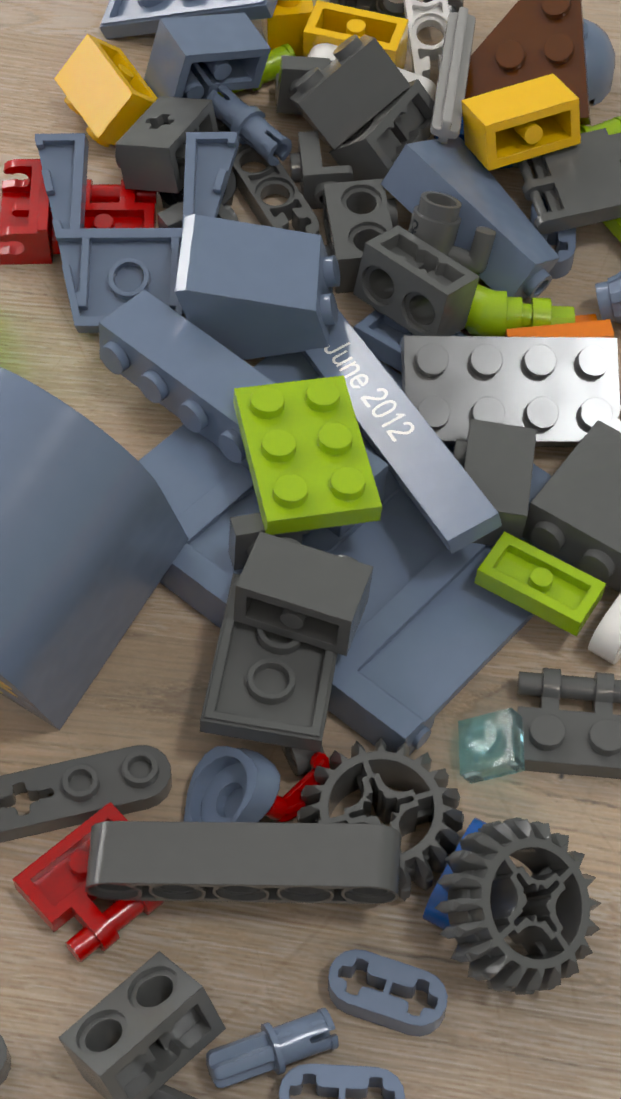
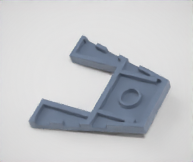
(115, 264)

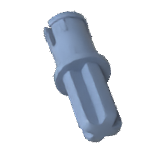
(271, 1049)

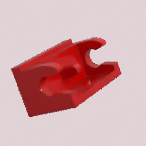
(25, 216)

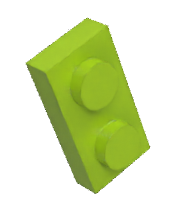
(540, 583)

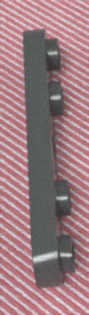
(126, 777)

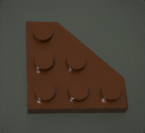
(533, 43)

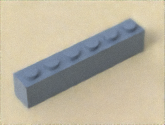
(188, 374)

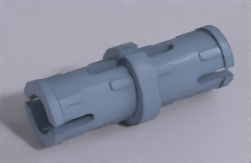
(250, 125)

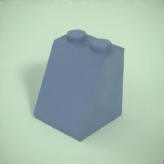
(257, 286)

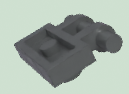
(568, 739)

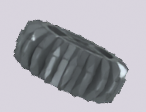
(421, 801)
(498, 899)

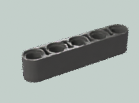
(244, 862)

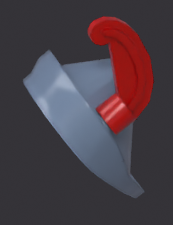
(243, 788)

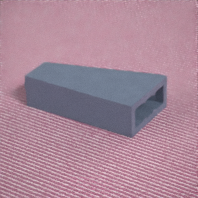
(519, 253)

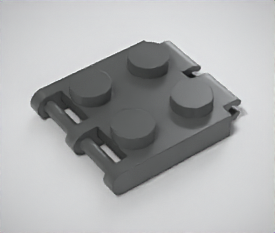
(576, 183)

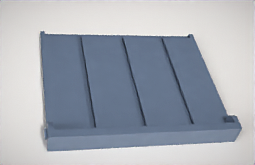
(424, 614)

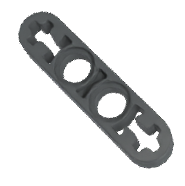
(271, 181)

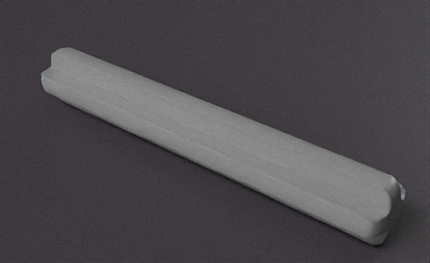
(453, 75)

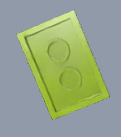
(306, 455)

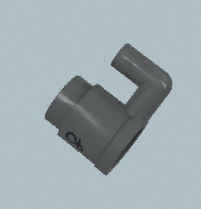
(437, 224)

